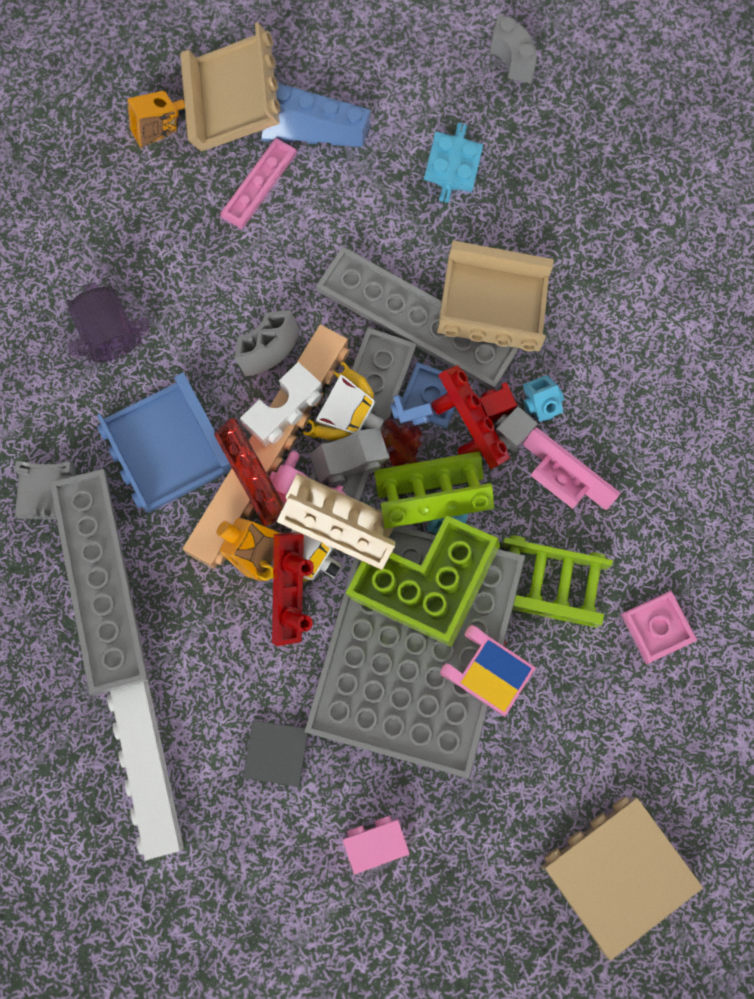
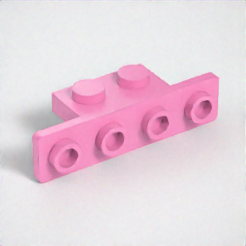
(566, 474)

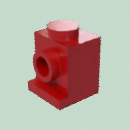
(498, 402)

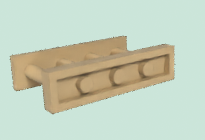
(337, 521)

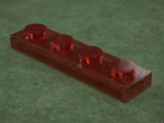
(249, 471)

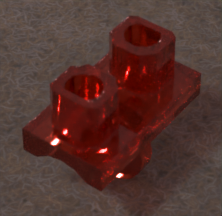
(404, 441)

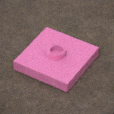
(658, 627)

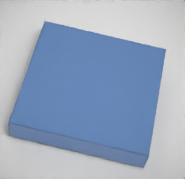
(424, 389)

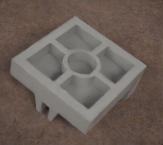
(34, 489)

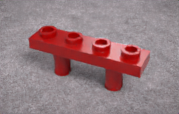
(469, 407)
(288, 575)

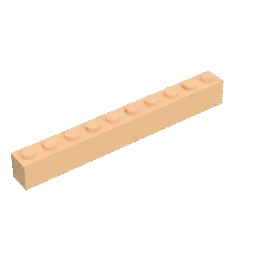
(231, 501)

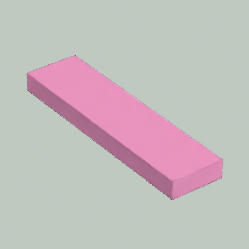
(258, 183)

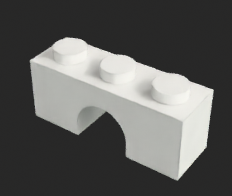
(268, 423)

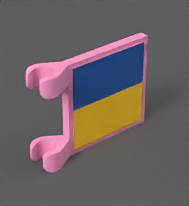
(493, 673)

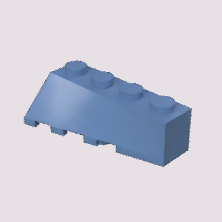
(317, 119)

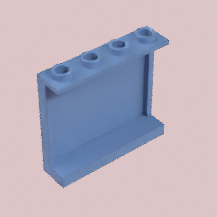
(164, 445)

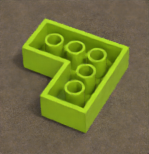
(434, 594)

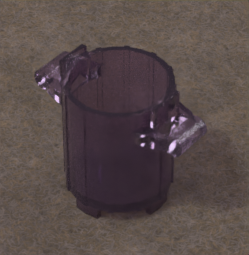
(103, 325)

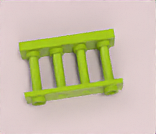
(430, 475)
(560, 608)

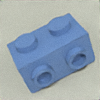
(417, 415)

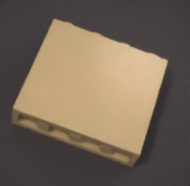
(230, 91)
(495, 296)
(621, 876)

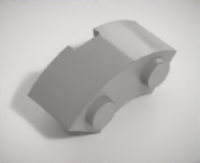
(515, 48)
(267, 343)
(349, 456)

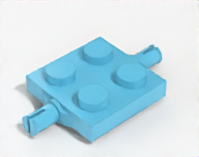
(453, 162)

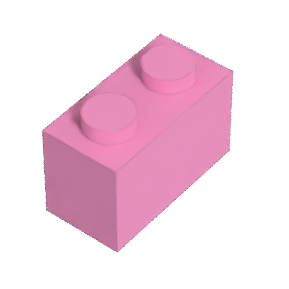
(375, 845)

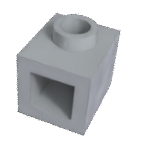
(515, 428)

